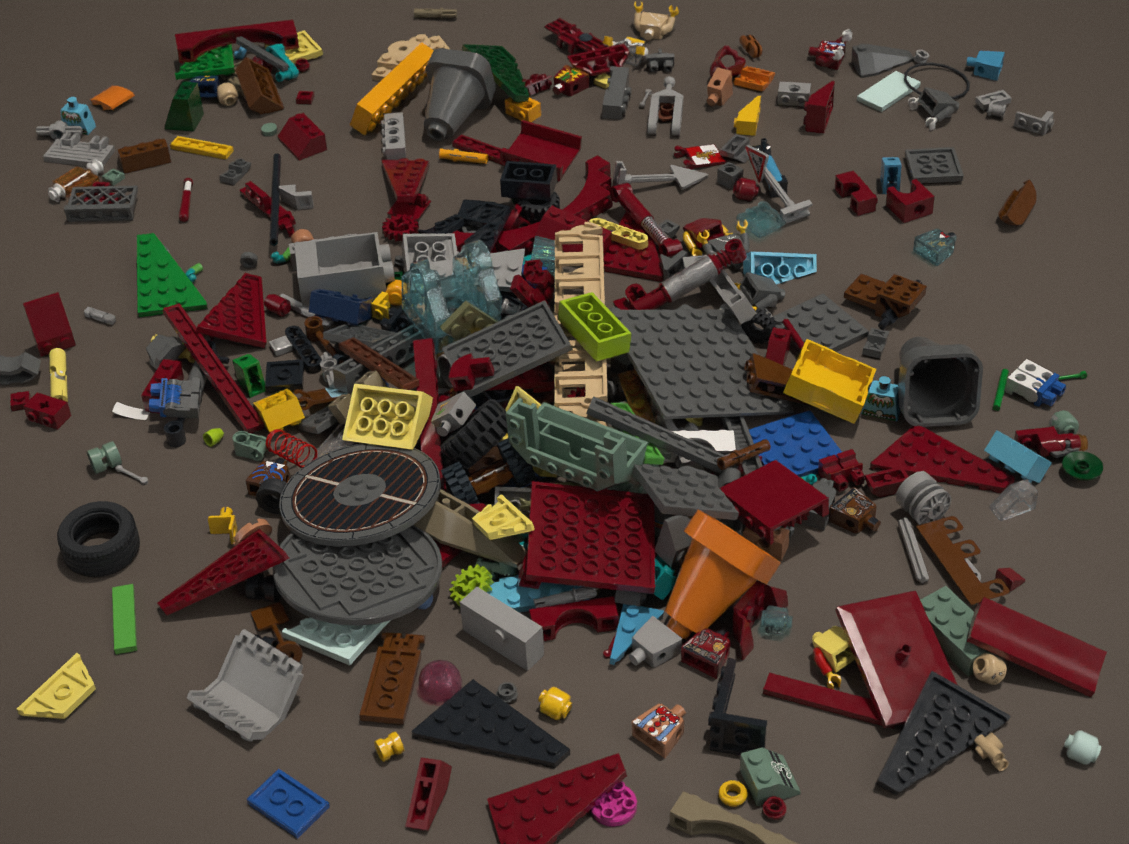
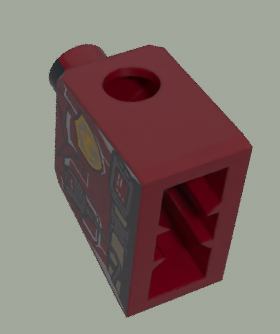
(707, 651)

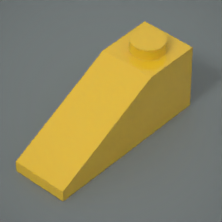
(748, 118)

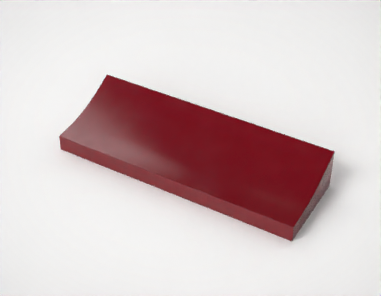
(1036, 646)

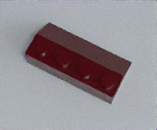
(560, 220)

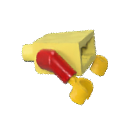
(832, 653)

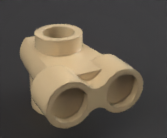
(990, 747)

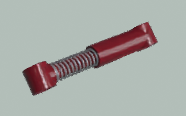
(624, 195)

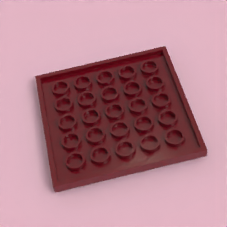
(591, 538)

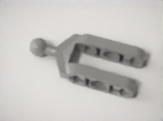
(666, 96)

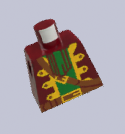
(570, 81)

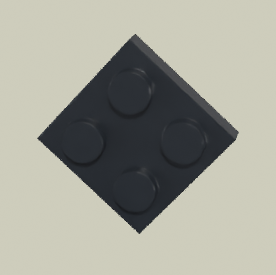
(284, 375)

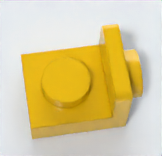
(380, 306)

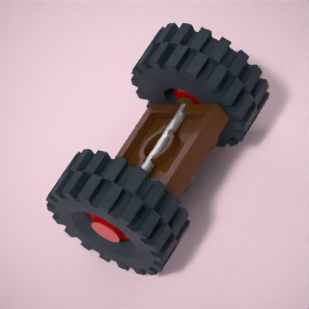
(498, 473)

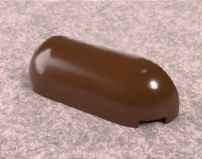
(1018, 205)

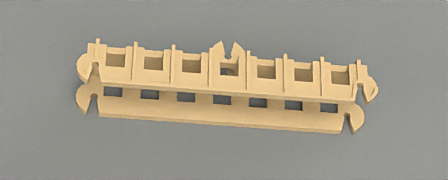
(590, 278)

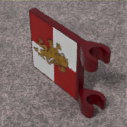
(700, 156)

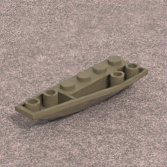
(453, 526)

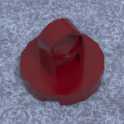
(514, 219)

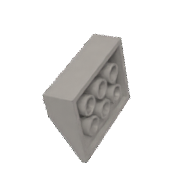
(431, 246)

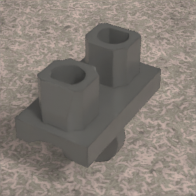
(660, 60)

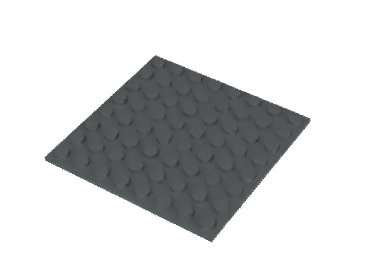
(695, 363)

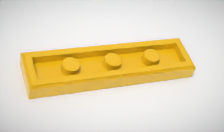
(201, 147)

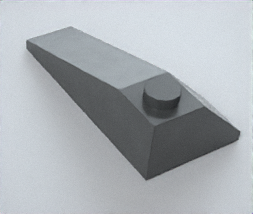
(872, 59)

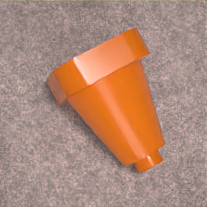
(714, 574)

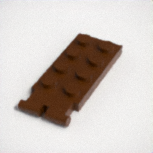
(392, 679)

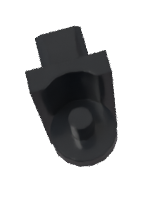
(397, 320)

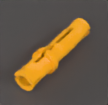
(445, 154)

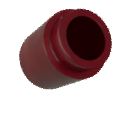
(277, 304)

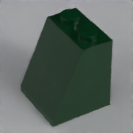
(185, 108)

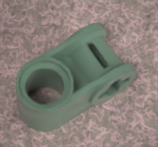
(249, 445)

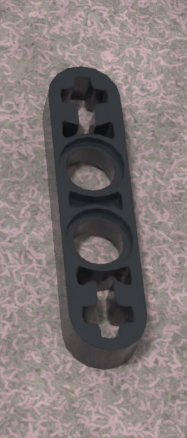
(302, 349)

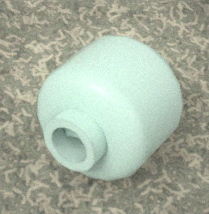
(1082, 747)

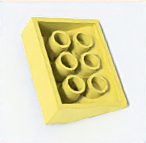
(386, 416)

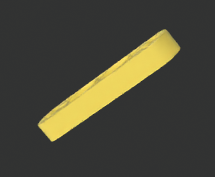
(635, 239)

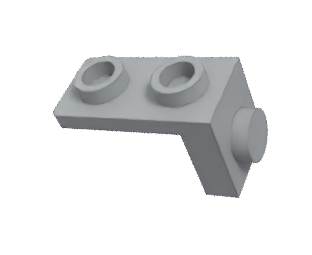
(1033, 123)

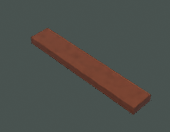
(377, 362)

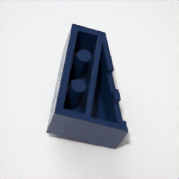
(340, 306)

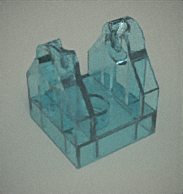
(429, 297)

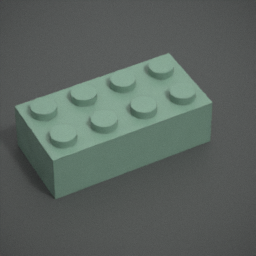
(951, 624)

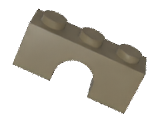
(340, 406)

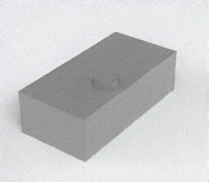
(502, 628)

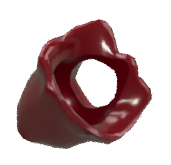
(736, 68)

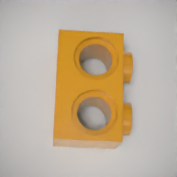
(526, 110)

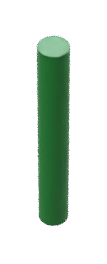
(1000, 389)

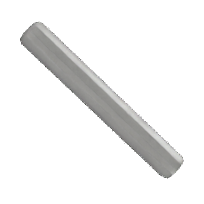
(297, 306)
(913, 550)

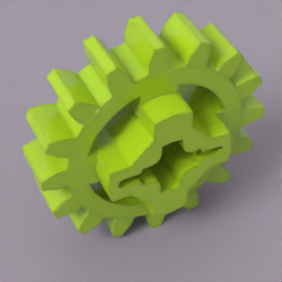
(469, 580)

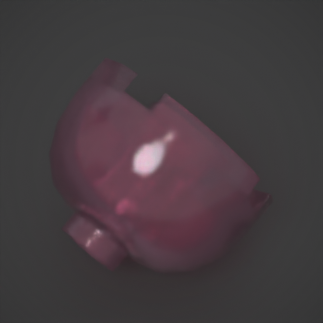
(439, 681)

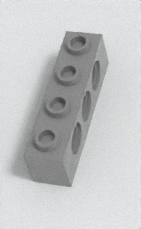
(393, 136)

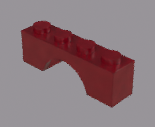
(597, 613)

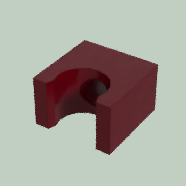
(910, 205)

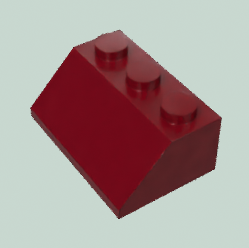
(302, 137)

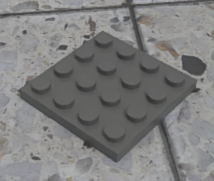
(822, 323)
(684, 491)

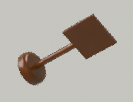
(270, 617)

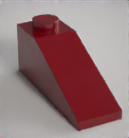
(428, 792)

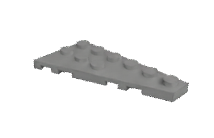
(504, 264)

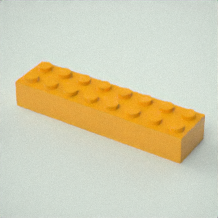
(391, 90)

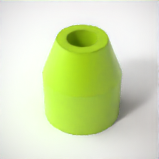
(213, 436)

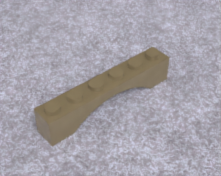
(700, 817)

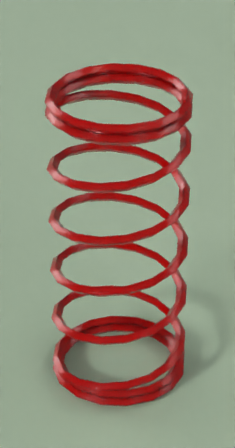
(276, 452)

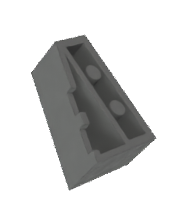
(617, 94)

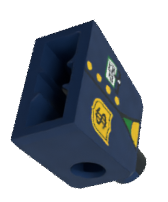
(207, 85)

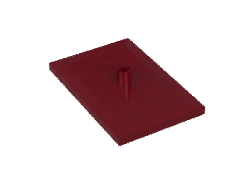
(893, 651)

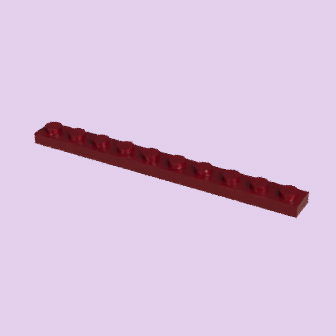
(213, 369)

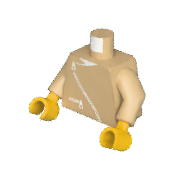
(652, 24)

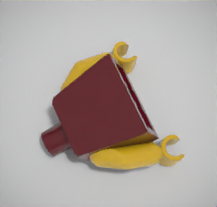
(691, 230)

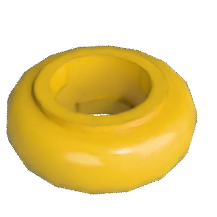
(732, 801)

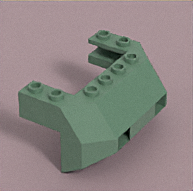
(573, 445)

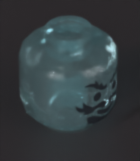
(776, 620)

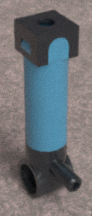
(772, 167)

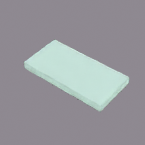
(887, 91)

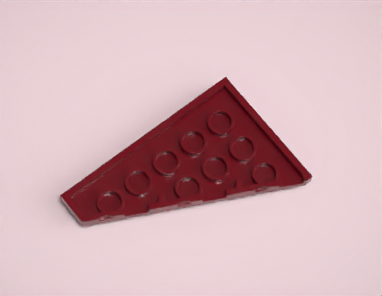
(631, 261)
(239, 314)
(941, 459)
(243, 561)
(550, 805)

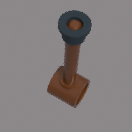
(315, 332)

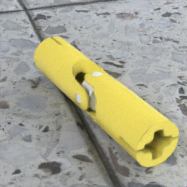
(58, 379)

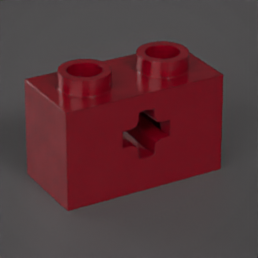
(47, 410)

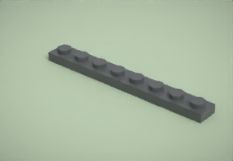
(655, 434)

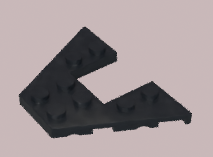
(487, 215)

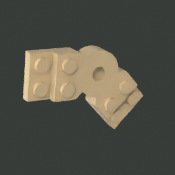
(400, 50)

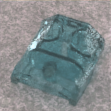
(762, 219)

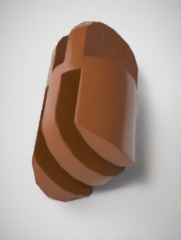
(751, 45)

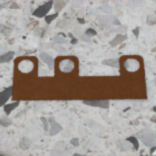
(953, 560)

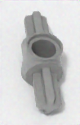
(58, 129)
(327, 365)

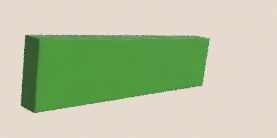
(124, 619)

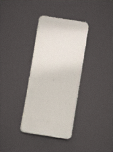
(130, 412)

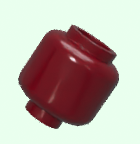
(745, 189)

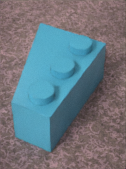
(1017, 457)

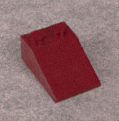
(819, 109)
(49, 324)

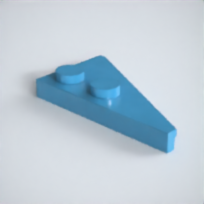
(630, 621)

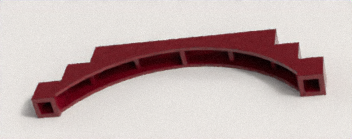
(589, 203)

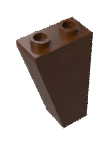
(768, 378)

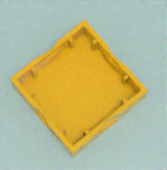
(830, 381)

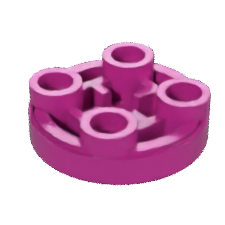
(615, 807)

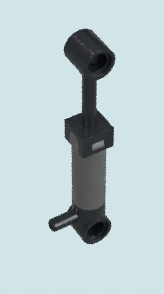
(174, 429)

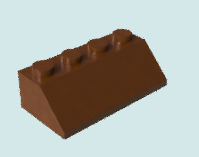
(258, 87)

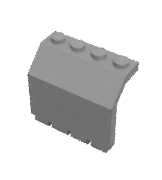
(251, 688)

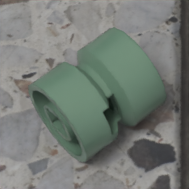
(109, 452)

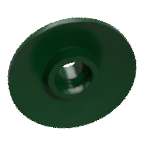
(1082, 465)

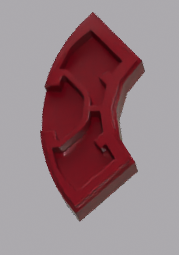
(534, 273)

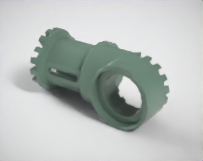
(497, 568)

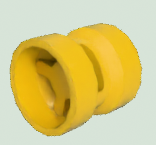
(389, 746)

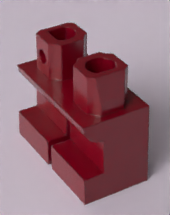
(842, 469)

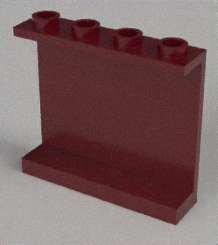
(544, 146)
(773, 498)

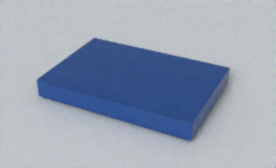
(288, 803)

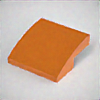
(754, 78)
(112, 97)

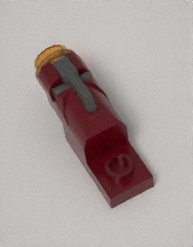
(1049, 443)

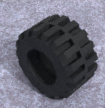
(534, 210)

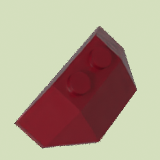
(599, 60)

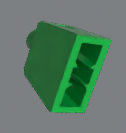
(248, 369)

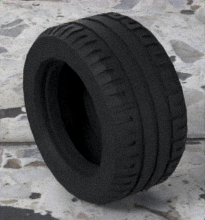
(102, 558)

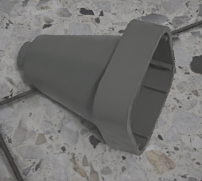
(457, 87)
(938, 383)

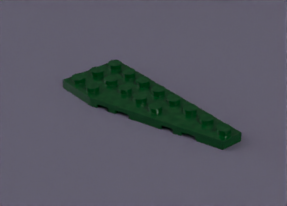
(503, 68)

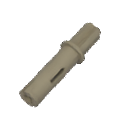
(435, 13)

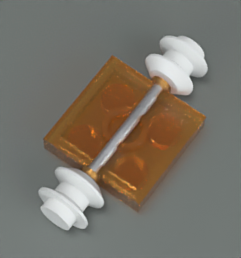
(76, 178)

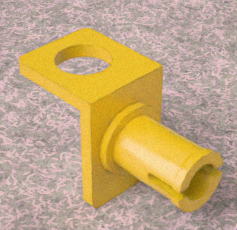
(224, 523)

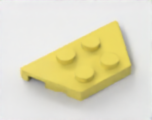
(502, 520)
(61, 692)

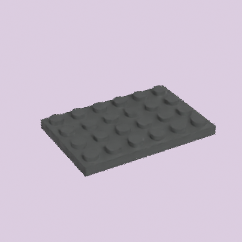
(513, 345)

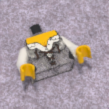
(636, 48)

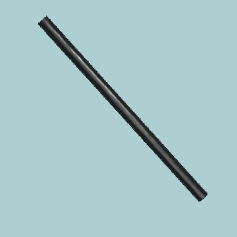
(275, 199)

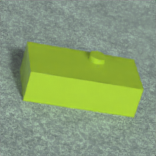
(594, 326)

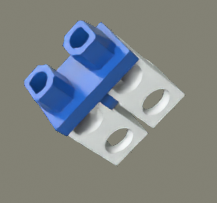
(1035, 384)

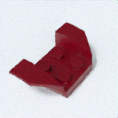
(750, 608)

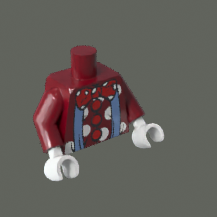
(831, 53)

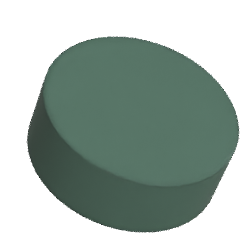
(269, 129)

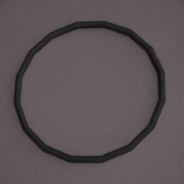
(940, 65)

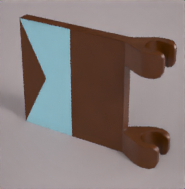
(318, 396)

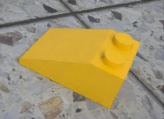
(279, 410)

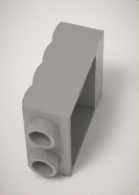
(344, 265)

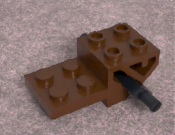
(888, 299)

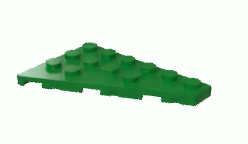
(212, 63)
(162, 280)

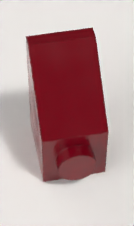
(779, 345)

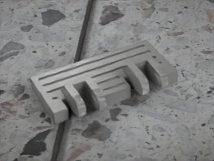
(74, 152)

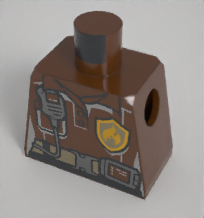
(854, 512)

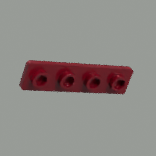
(259, 198)

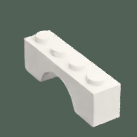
(719, 441)

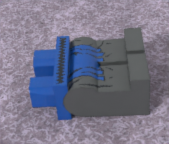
(176, 398)

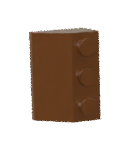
(144, 155)

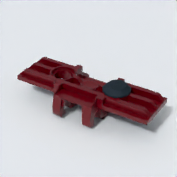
(573, 37)

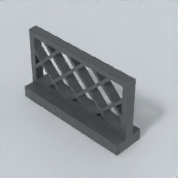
(102, 210)

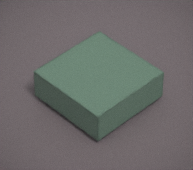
(113, 176)

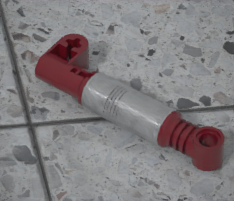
(687, 279)

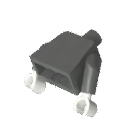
(937, 104)

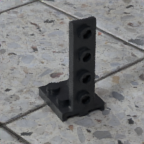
(732, 732)

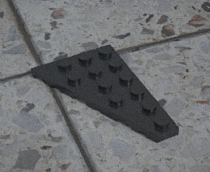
(487, 723)
(937, 729)

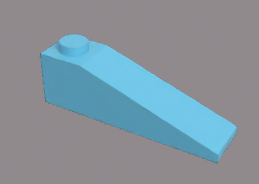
(780, 266)

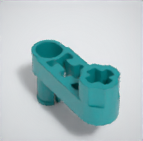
(279, 51)

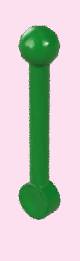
(1083, 374)

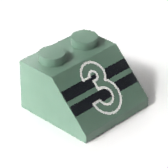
(767, 775)

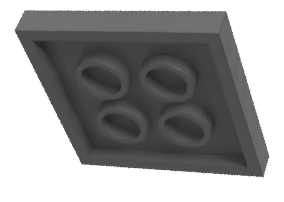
(934, 165)
(365, 334)

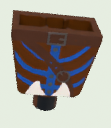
(265, 471)

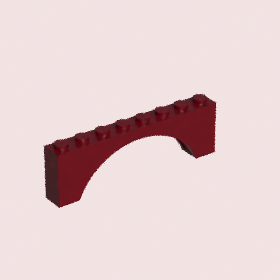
(194, 44)

